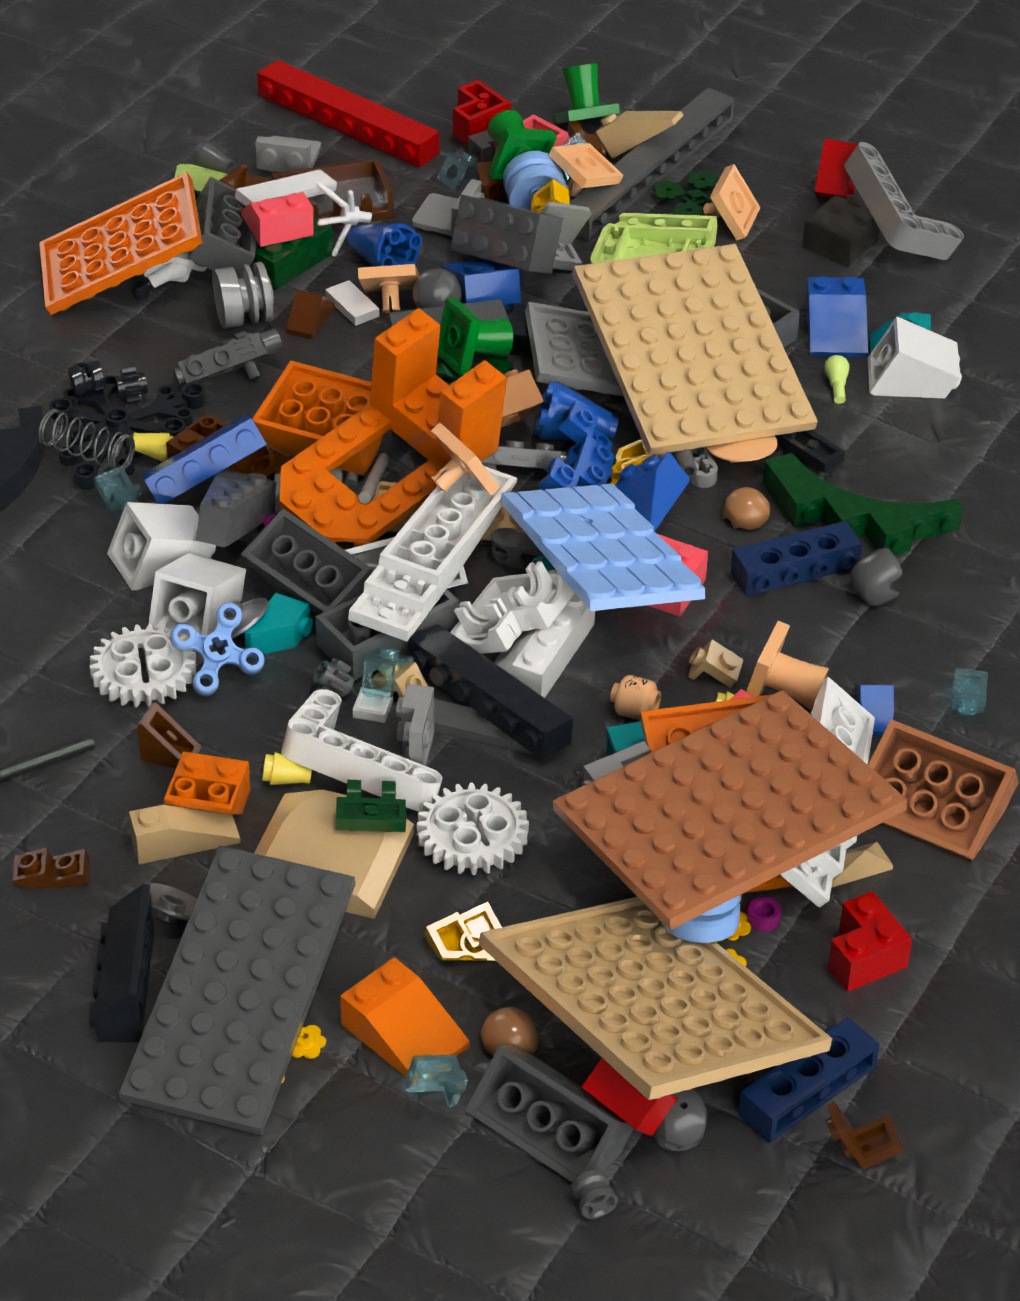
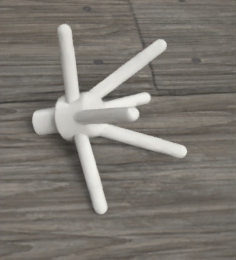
(349, 215)

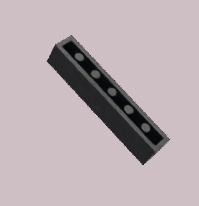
(491, 692)

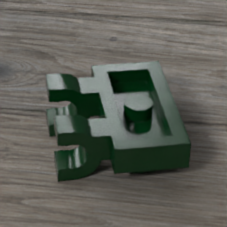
(371, 814)

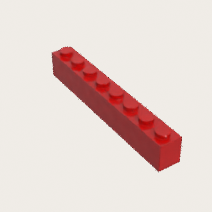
(348, 113)

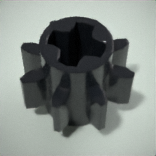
(131, 385)

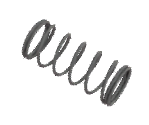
(58, 435)

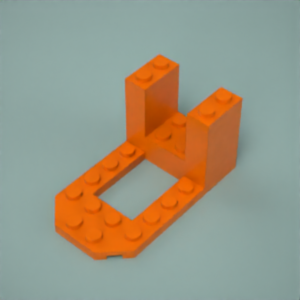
(411, 403)

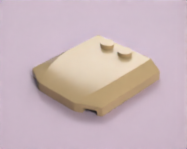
(307, 835)

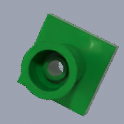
(584, 95)
(513, 139)
(466, 334)

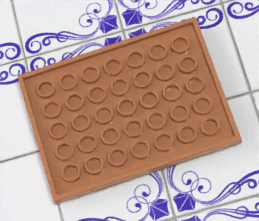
(728, 808)

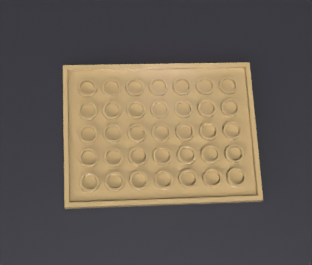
(693, 349)
(651, 1002)

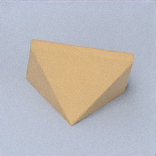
(862, 863)

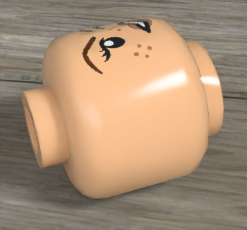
(634, 696)

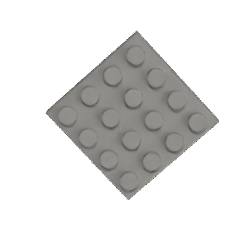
(568, 349)

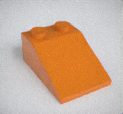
(399, 1017)

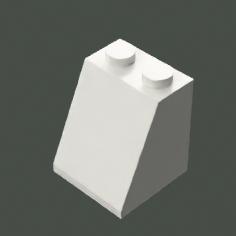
(913, 363)
(152, 538)
(193, 591)

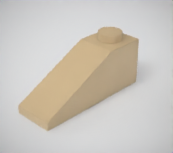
(633, 127)
(178, 831)

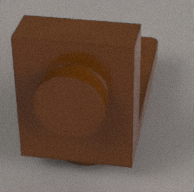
(868, 1143)

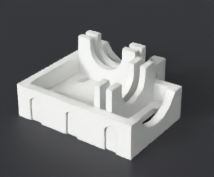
(511, 607)

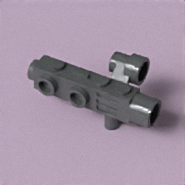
(233, 354)
(517, 455)

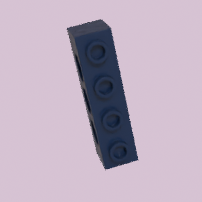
(795, 558)
(804, 1085)

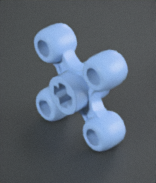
(212, 660)

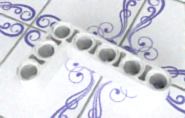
(317, 746)

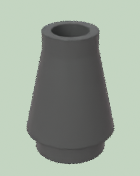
(212, 158)

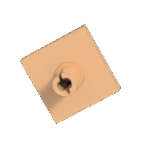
(585, 167)
(733, 202)
(388, 281)
(461, 462)

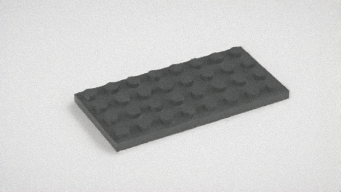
(238, 990)

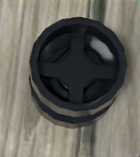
(86, 378)

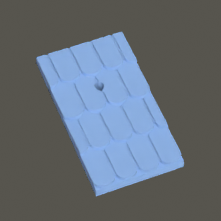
(603, 547)

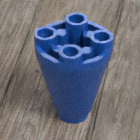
(385, 244)
(556, 400)

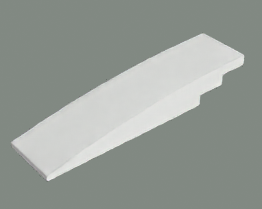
(427, 555)
(854, 728)

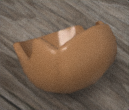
(746, 508)
(511, 1028)

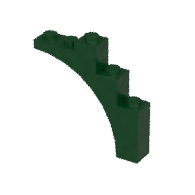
(886, 524)

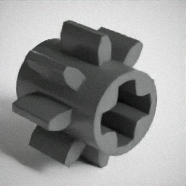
(334, 677)

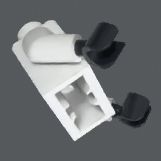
(174, 270)

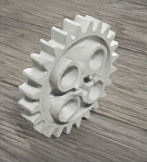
(118, 669)
(472, 828)

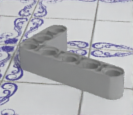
(892, 211)

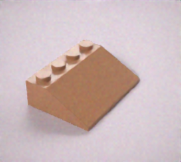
(948, 789)

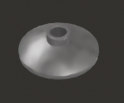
(251, 613)
(171, 903)

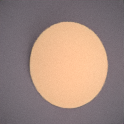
(745, 450)

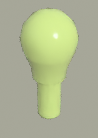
(837, 371)

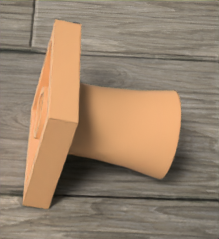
(786, 673)

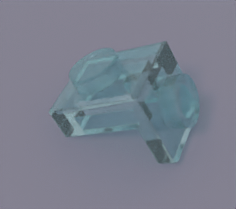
(117, 488)
(969, 691)
(437, 1074)

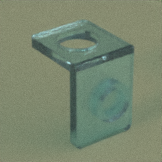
(462, 163)
(386, 663)

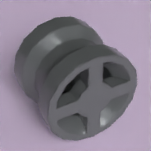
(594, 1194)

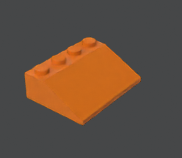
(309, 405)

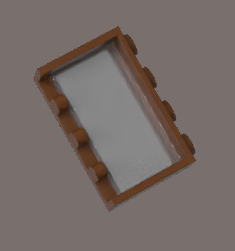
(364, 178)

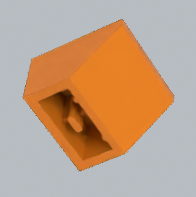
(210, 784)

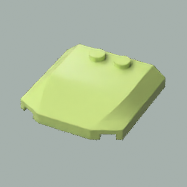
(653, 235)

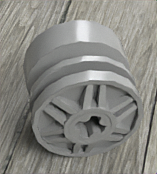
(247, 294)

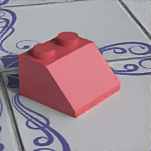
(280, 219)

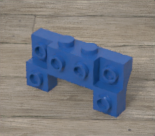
(588, 460)

